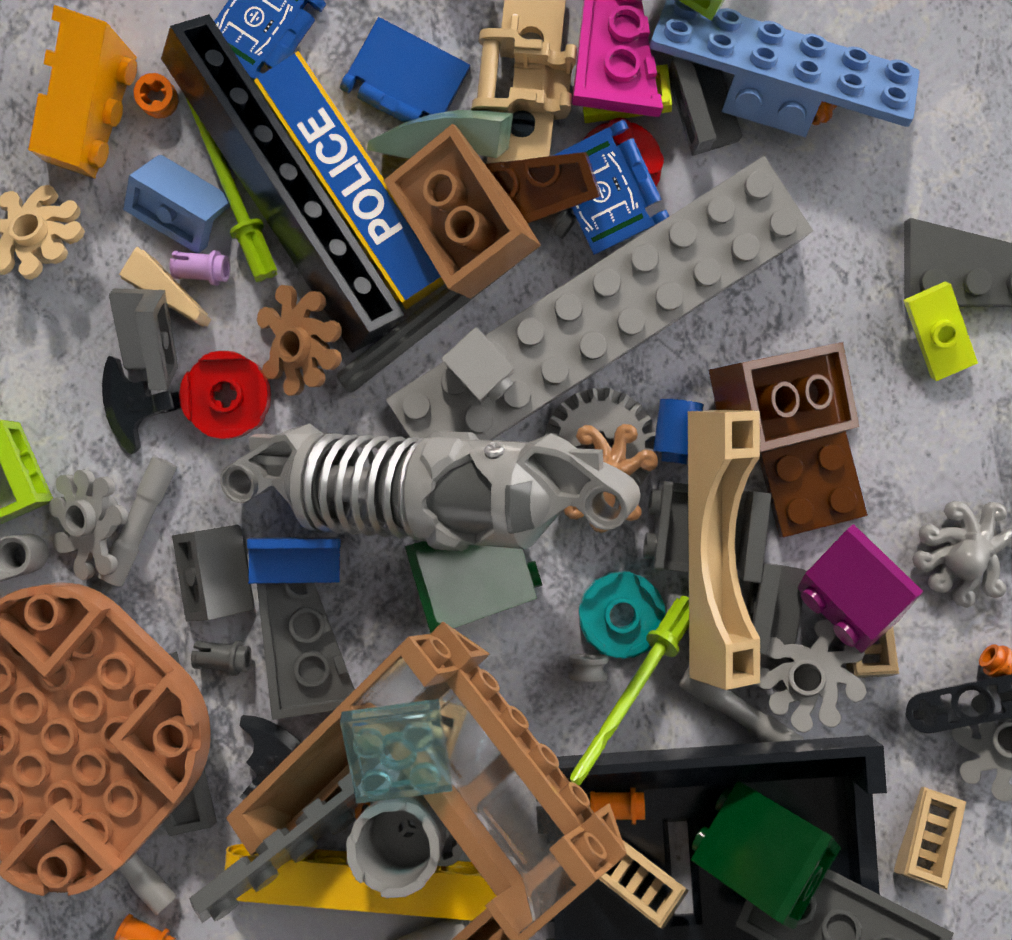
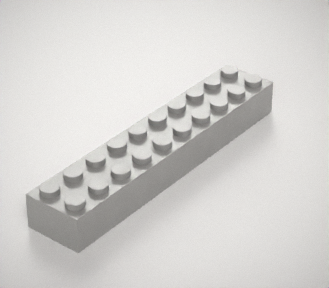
(616, 305)

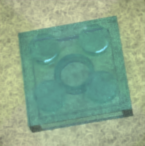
(396, 751)

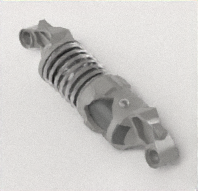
(433, 488)

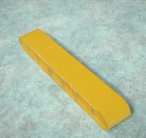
(328, 883)

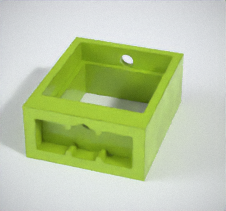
(21, 472)

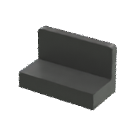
(699, 100)
(145, 334)
(212, 573)
(776, 604)

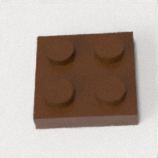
(812, 484)

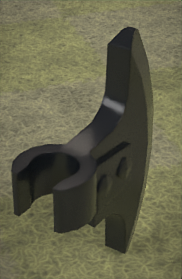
(130, 403)
(271, 747)

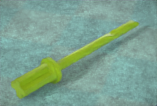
(248, 230)
(663, 642)

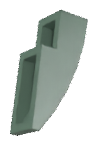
(484, 130)

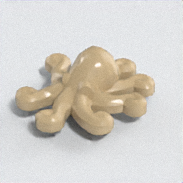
(33, 232)

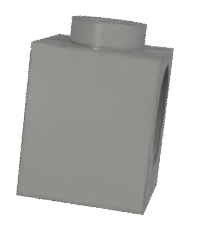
(479, 366)

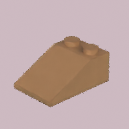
(460, 213)

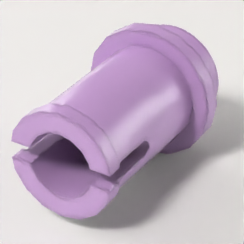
(197, 266)

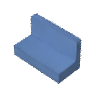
(174, 202)

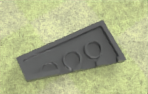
(319, 818)

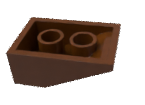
(796, 392)

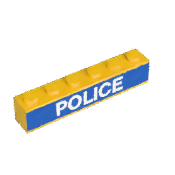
(349, 179)

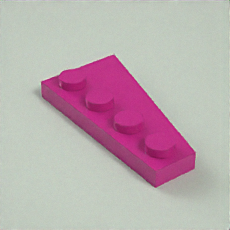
(616, 59)

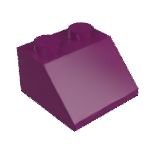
(858, 590)

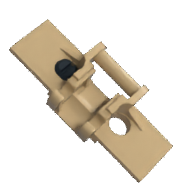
(540, 74)

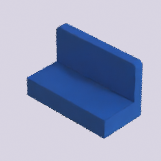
(294, 560)

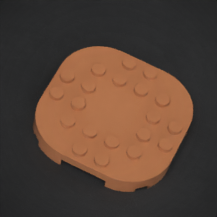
(92, 737)

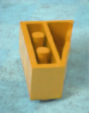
(83, 93)

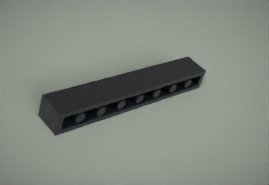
(279, 181)

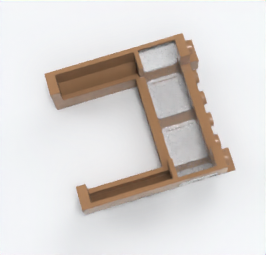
(508, 797)

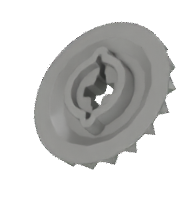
(605, 411)

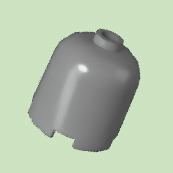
(390, 857)

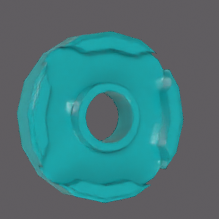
(602, 596)

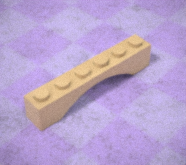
(721, 634)

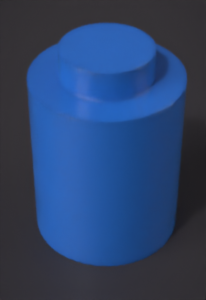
(672, 429)

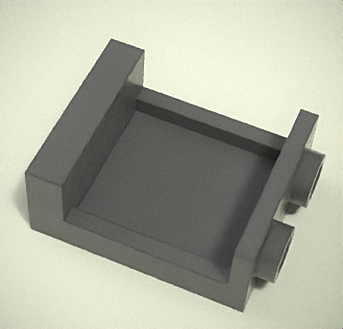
(669, 543)

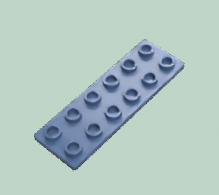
(786, 73)

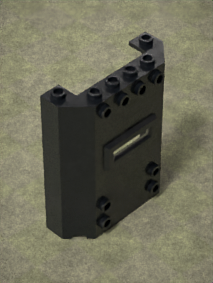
(816, 779)

